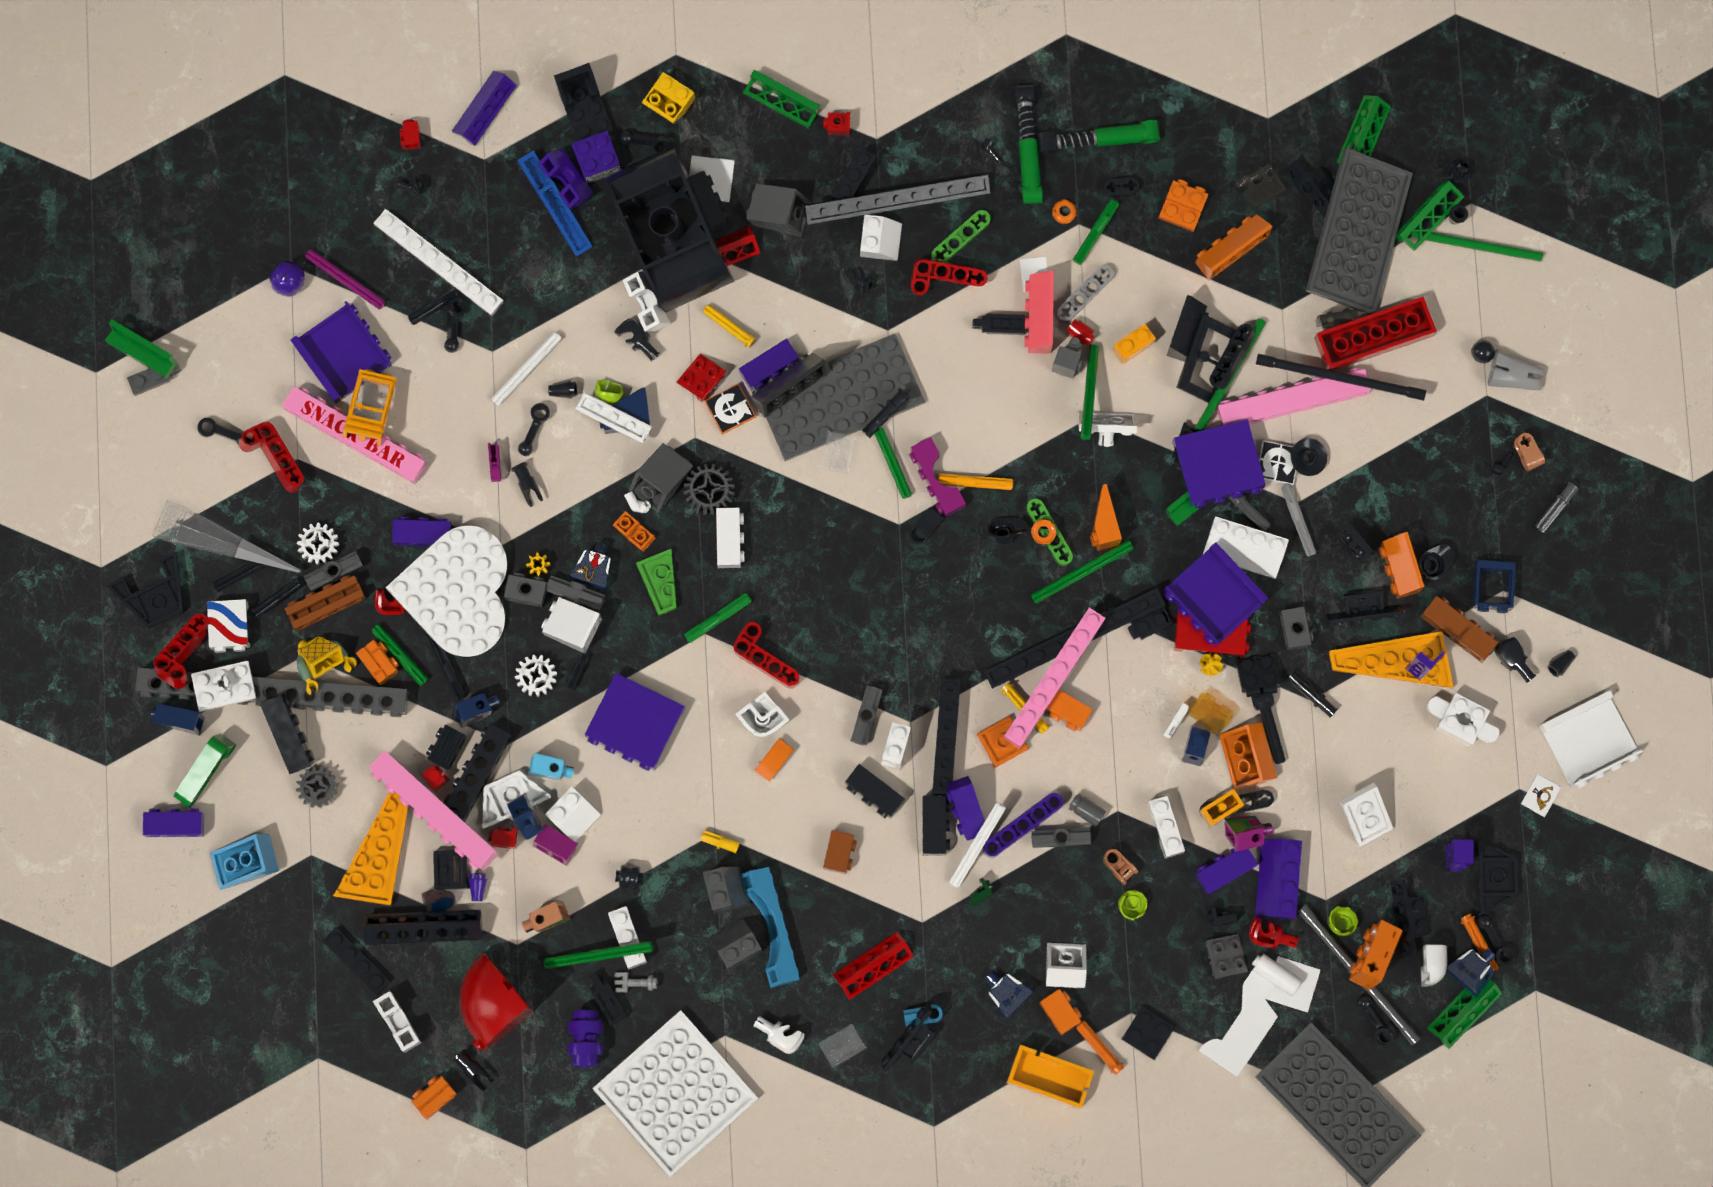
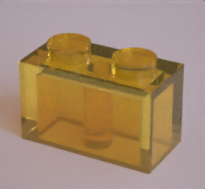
(1210, 714)

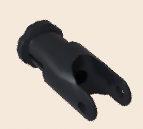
(526, 482)
(471, 1069)

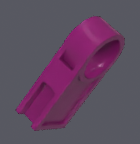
(494, 461)

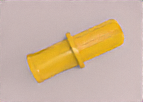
(720, 841)

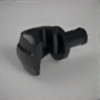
(640, 337)
(1513, 657)

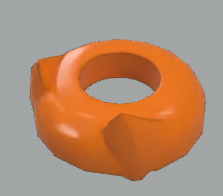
(1064, 219)
(1052, 531)

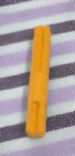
(975, 481)

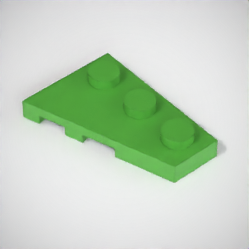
(659, 581)

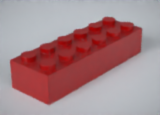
(1375, 334)

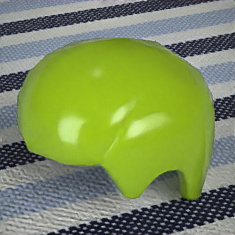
(608, 391)
(1132, 904)
(1343, 921)

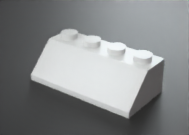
(1248, 547)

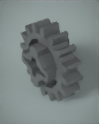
(319, 778)

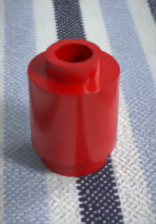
(1081, 331)

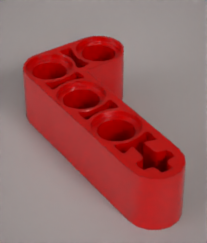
(949, 275)
(274, 458)
(195, 629)
(763, 666)

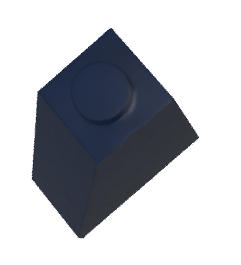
(633, 405)
(178, 718)

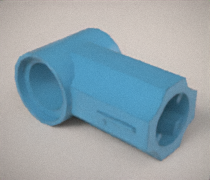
(910, 1015)

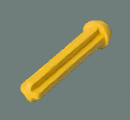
(729, 326)
(1019, 702)

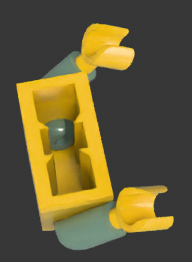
(319, 657)

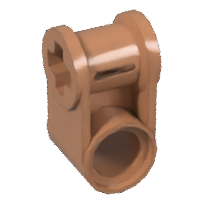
(1530, 453)
(1120, 866)

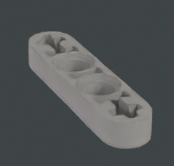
(1083, 292)

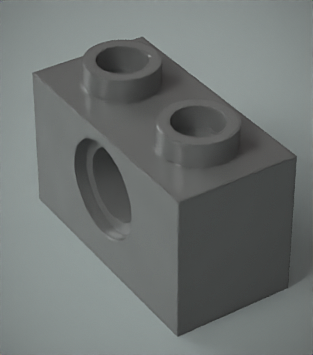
(534, 597)
(1292, 639)

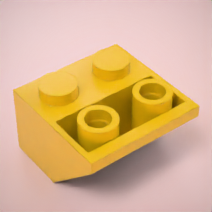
(669, 98)

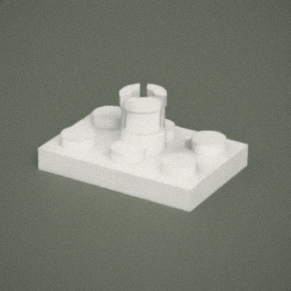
(1111, 423)
(223, 686)
(1366, 814)

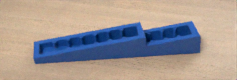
(554, 204)

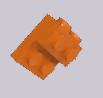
(1183, 205)

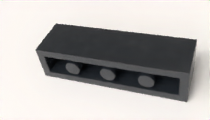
(286, 733)

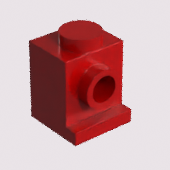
(842, 128)
(410, 135)
(435, 777)
(503, 838)

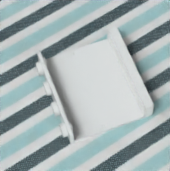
(1590, 740)

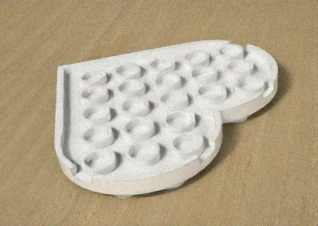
(454, 590)

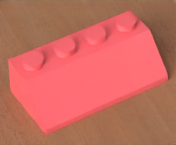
(1040, 312)

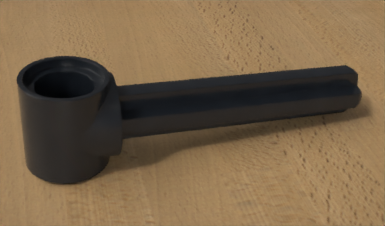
(1264, 704)

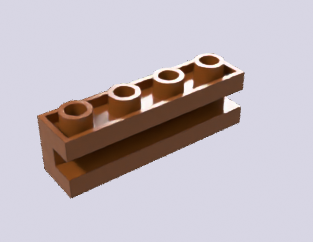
(324, 603)
(1459, 629)

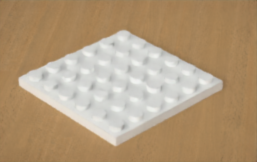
(675, 1093)

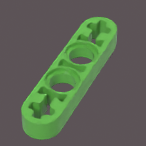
(960, 237)
(1045, 532)

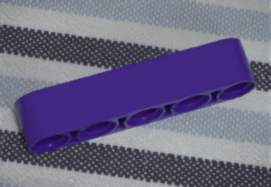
(1032, 824)

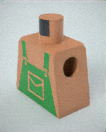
(553, 914)

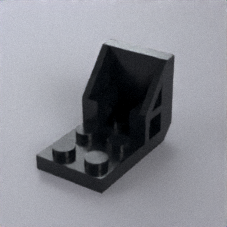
(582, 102)

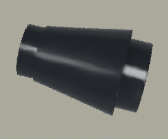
(1459, 211)
(563, 389)
(1560, 664)

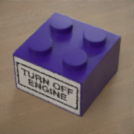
(596, 157)

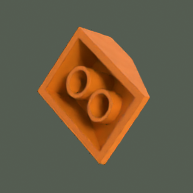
(1105, 528)

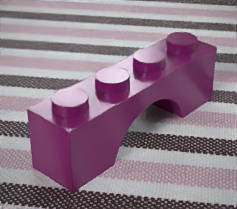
(948, 498)

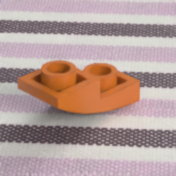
(634, 531)
(774, 759)

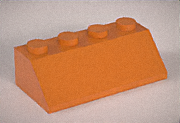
(1233, 246)

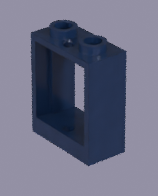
(1494, 566)

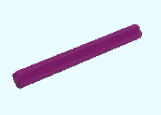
(345, 279)

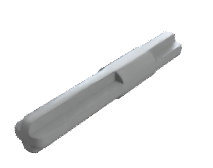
(1298, 519)

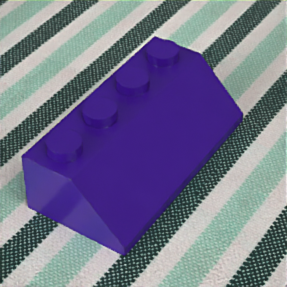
(1278, 879)

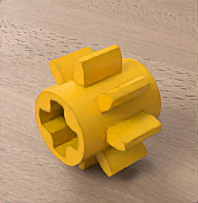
(538, 559)
(1211, 664)

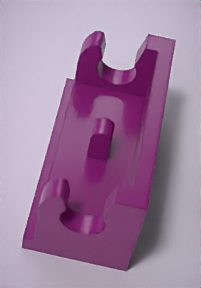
(555, 844)

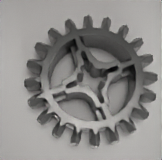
(700, 490)

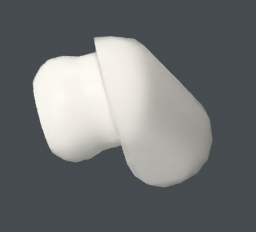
(637, 505)

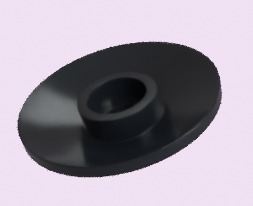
(1316, 453)

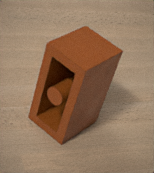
(839, 852)

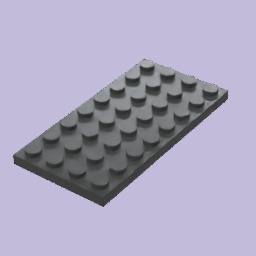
(1359, 231)
(845, 397)
(1338, 1106)

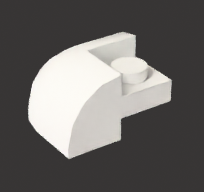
(762, 716)
(1434, 964)

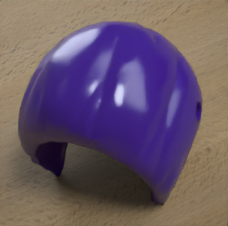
(292, 283)

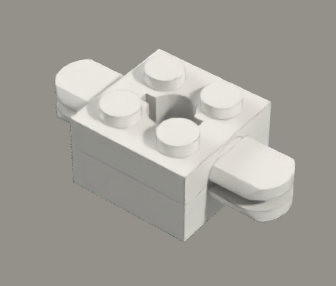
(1462, 720)

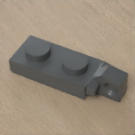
(149, 380)

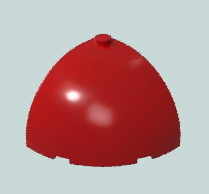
(490, 1003)

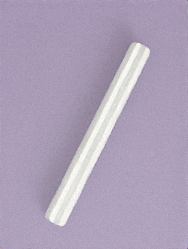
(526, 368)
(977, 844)

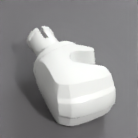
(787, 1044)

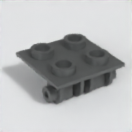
(1226, 956)

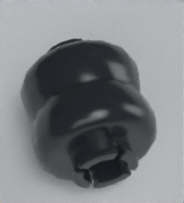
(629, 877)

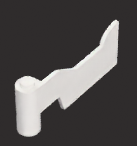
(1255, 1017)

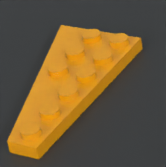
(1391, 657)
(377, 860)

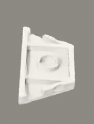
(504, 791)

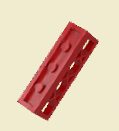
(736, 240)
(871, 962)

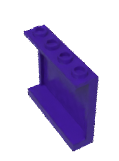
(339, 349)
(1219, 463)
(1215, 595)
(634, 722)

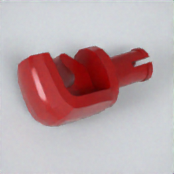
(385, 605)
(1270, 937)

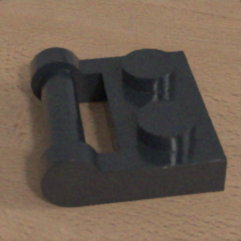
(445, 871)

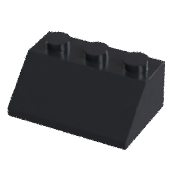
(1186, 328)

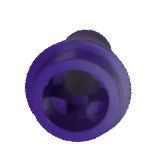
(477, 886)

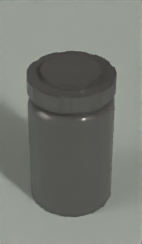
(1087, 809)

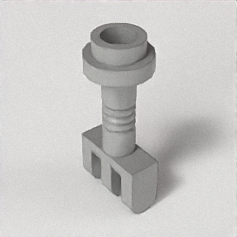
(651, 982)

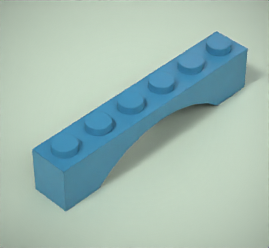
(760, 889)

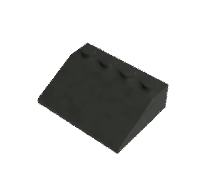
(789, 384)

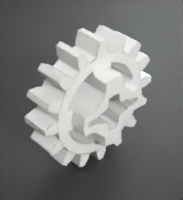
(326, 544)
(548, 679)

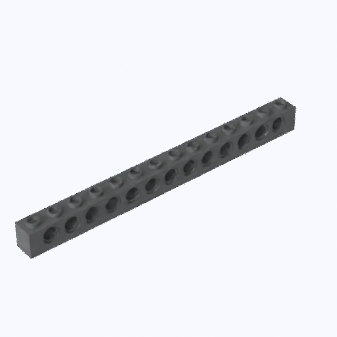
(399, 697)

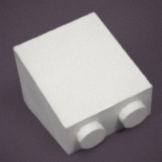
(571, 624)

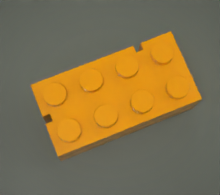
(1050, 1077)

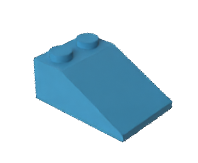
(244, 861)

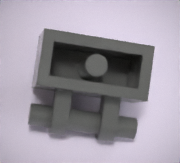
(1068, 359)

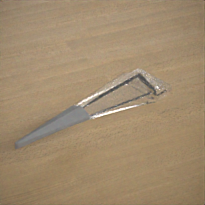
(186, 528)

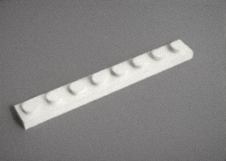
(438, 262)

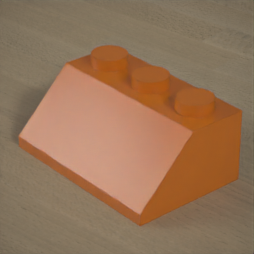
(1401, 566)
(1248, 756)

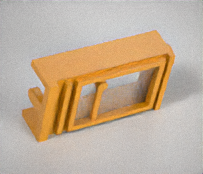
(370, 405)

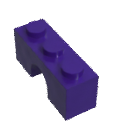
(559, 165)
(1458, 855)

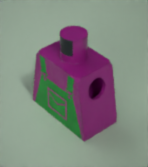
(1246, 832)

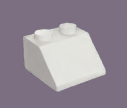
(880, 238)
(572, 814)
(1066, 965)

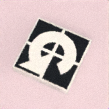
(1276, 463)

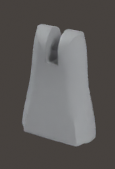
(1514, 373)

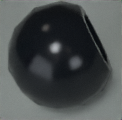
(1483, 351)

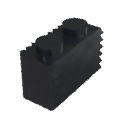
(446, 747)

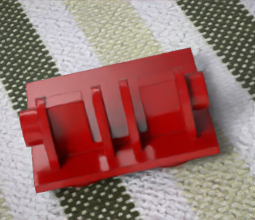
(701, 377)

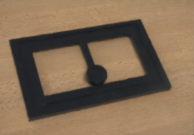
(1194, 353)

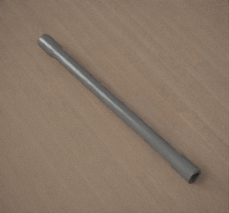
(1311, 919)

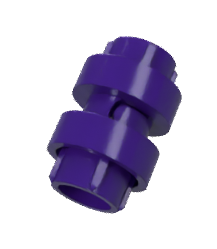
(585, 1026)

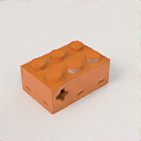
(1374, 954)

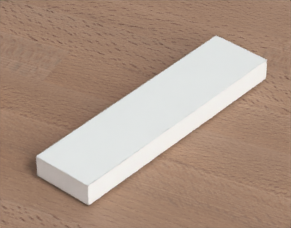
(613, 418)

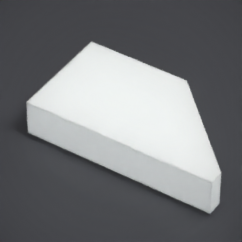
(1176, 721)

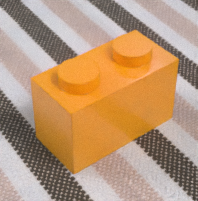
(1134, 344)
(1221, 808)

